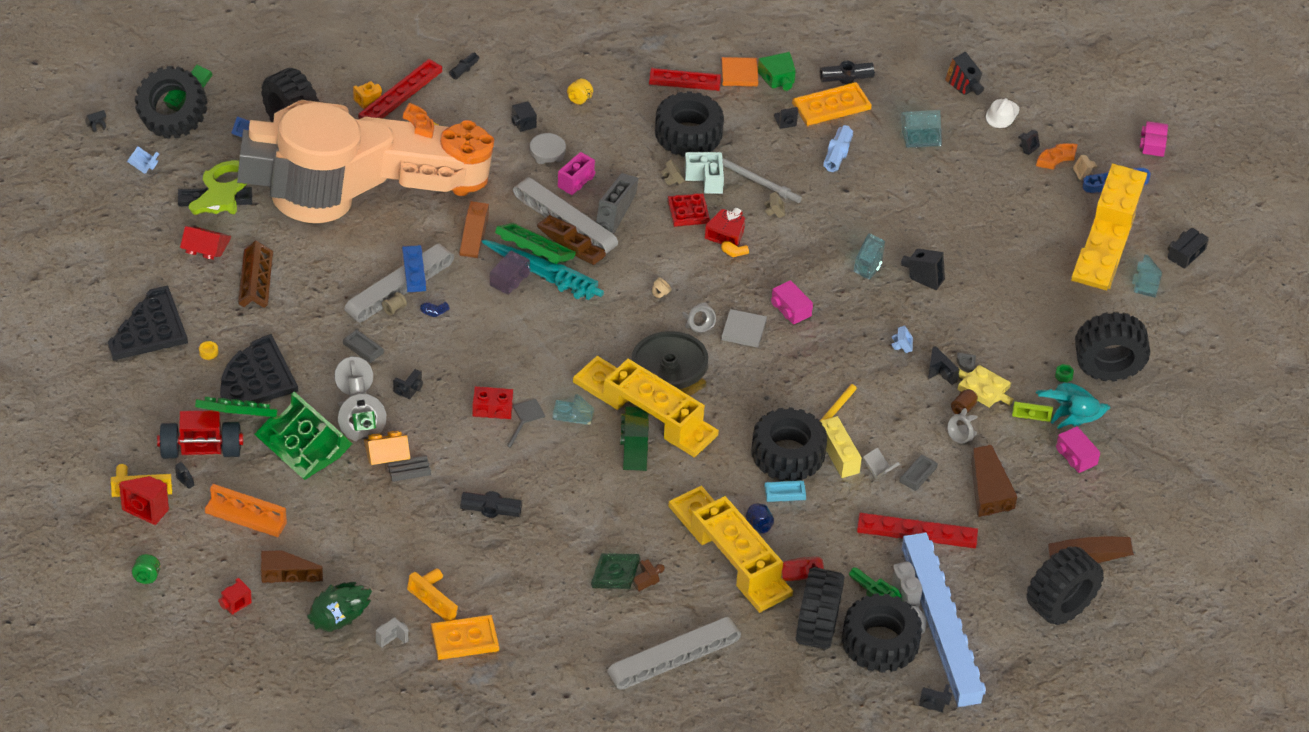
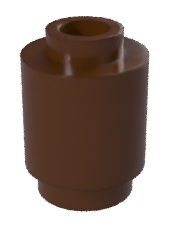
(966, 399)

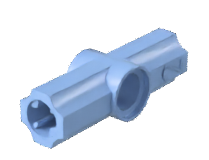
(838, 148)

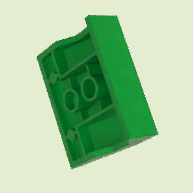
(303, 438)

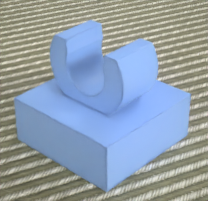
(903, 340)

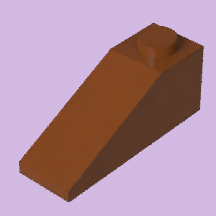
(474, 229)

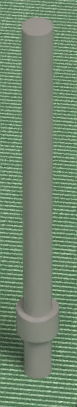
(783, 191)

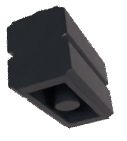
(1187, 247)

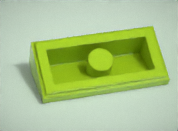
(1032, 411)

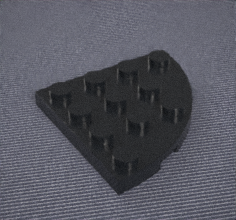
(257, 373)

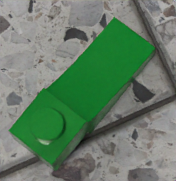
(176, 98)

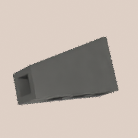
(616, 202)

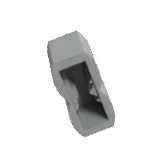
(907, 583)

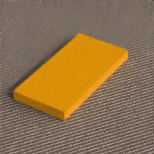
(832, 104)

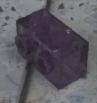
(509, 272)

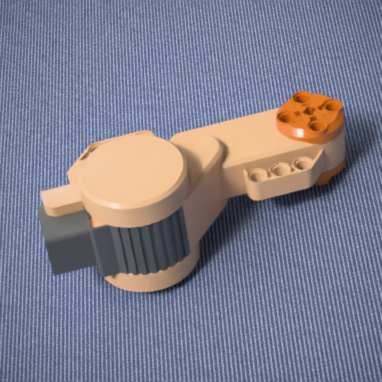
(325, 157)

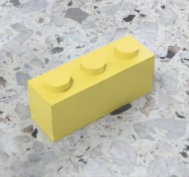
(841, 448)

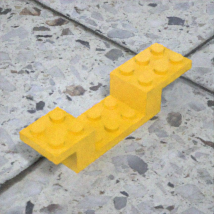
(1110, 228)
(633, 383)
(722, 523)

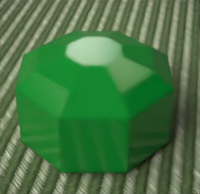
(1064, 373)

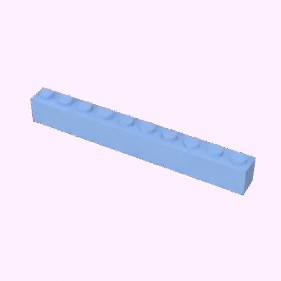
(943, 621)

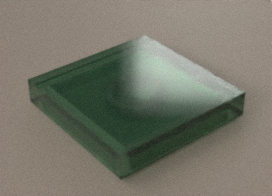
(615, 571)

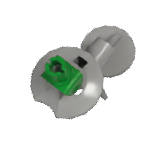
(368, 414)

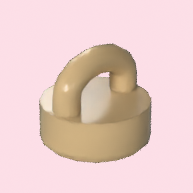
(662, 286)

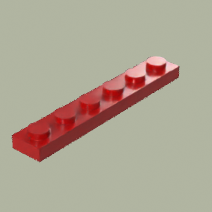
(402, 90)
(901, 527)

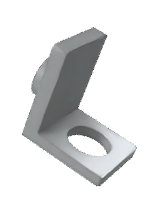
(877, 463)

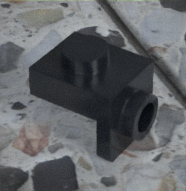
(410, 386)
(934, 699)

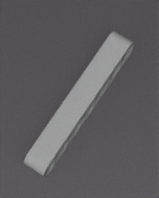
(548, 204)
(370, 300)
(673, 653)

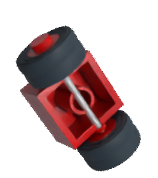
(200, 435)

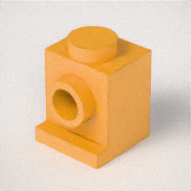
(366, 94)

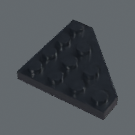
(150, 328)

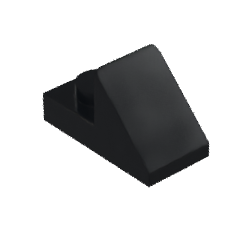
(943, 365)

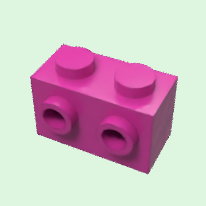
(576, 173)
(792, 302)
(1077, 449)

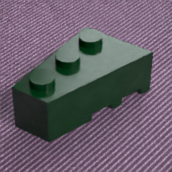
(635, 438)

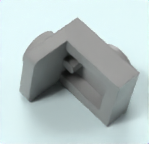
(391, 630)

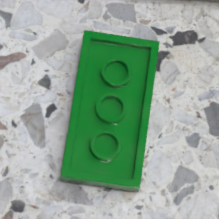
(538, 244)
(236, 406)

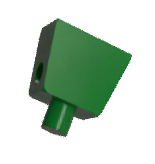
(777, 70)

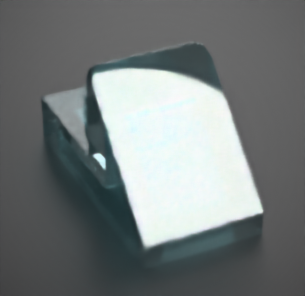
(575, 412)

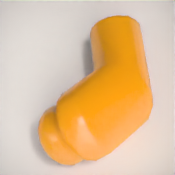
(734, 251)

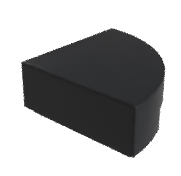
(184, 475)

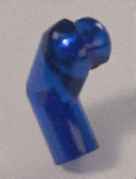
(434, 310)

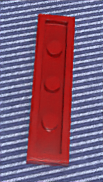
(685, 79)

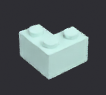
(706, 168)

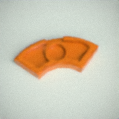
(418, 117)
(1051, 157)

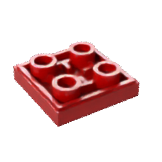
(688, 209)

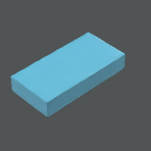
(785, 491)

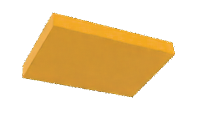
(464, 637)

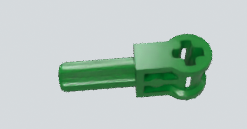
(871, 586)

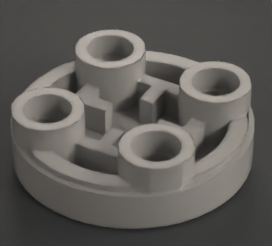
(547, 148)

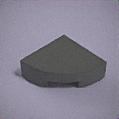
(966, 361)

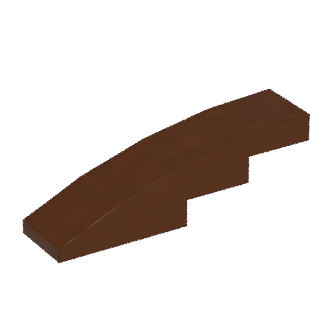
(567, 236)
(1099, 548)

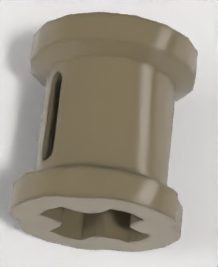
(394, 303)

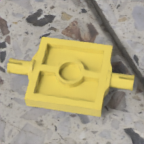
(986, 384)

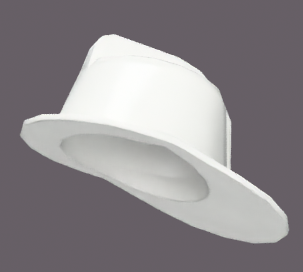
(1002, 113)

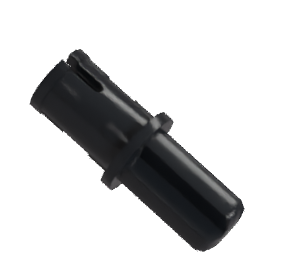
(464, 65)

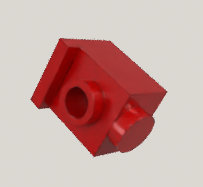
(235, 597)

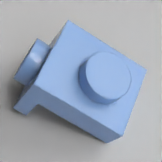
(142, 160)

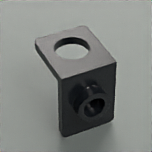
(787, 117)

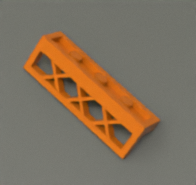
(246, 513)

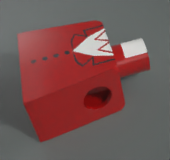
(726, 227)

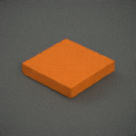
(739, 71)

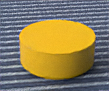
(208, 350)

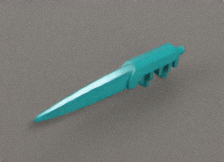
(554, 273)

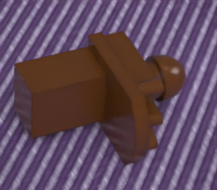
(649, 575)

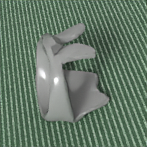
(708, 316)
(962, 433)

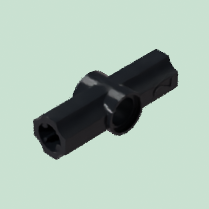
(847, 72)
(491, 504)

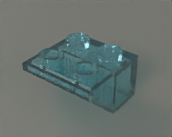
(921, 128)

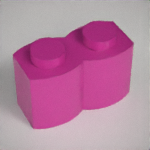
(1154, 138)

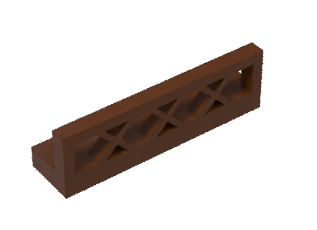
(251, 272)

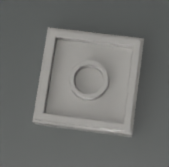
(744, 328)

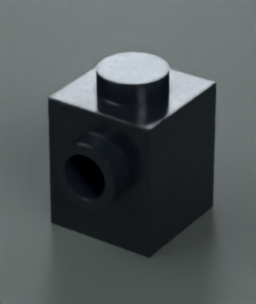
(524, 116)

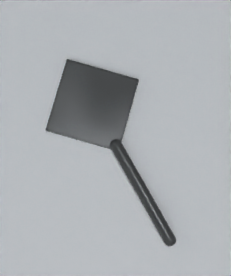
(526, 412)

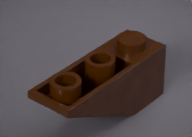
(285, 567)

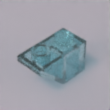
(869, 257)
(1148, 278)

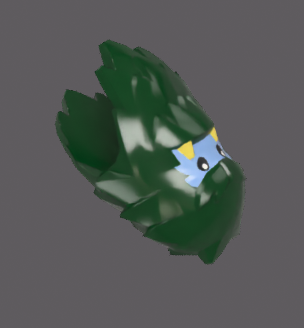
(338, 606)

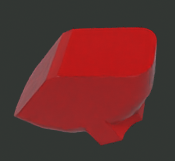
(799, 568)

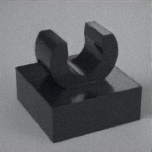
(96, 118)
(1029, 141)

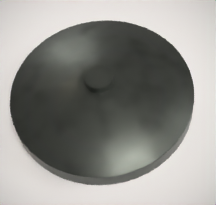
(672, 357)

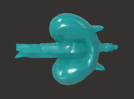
(1076, 403)

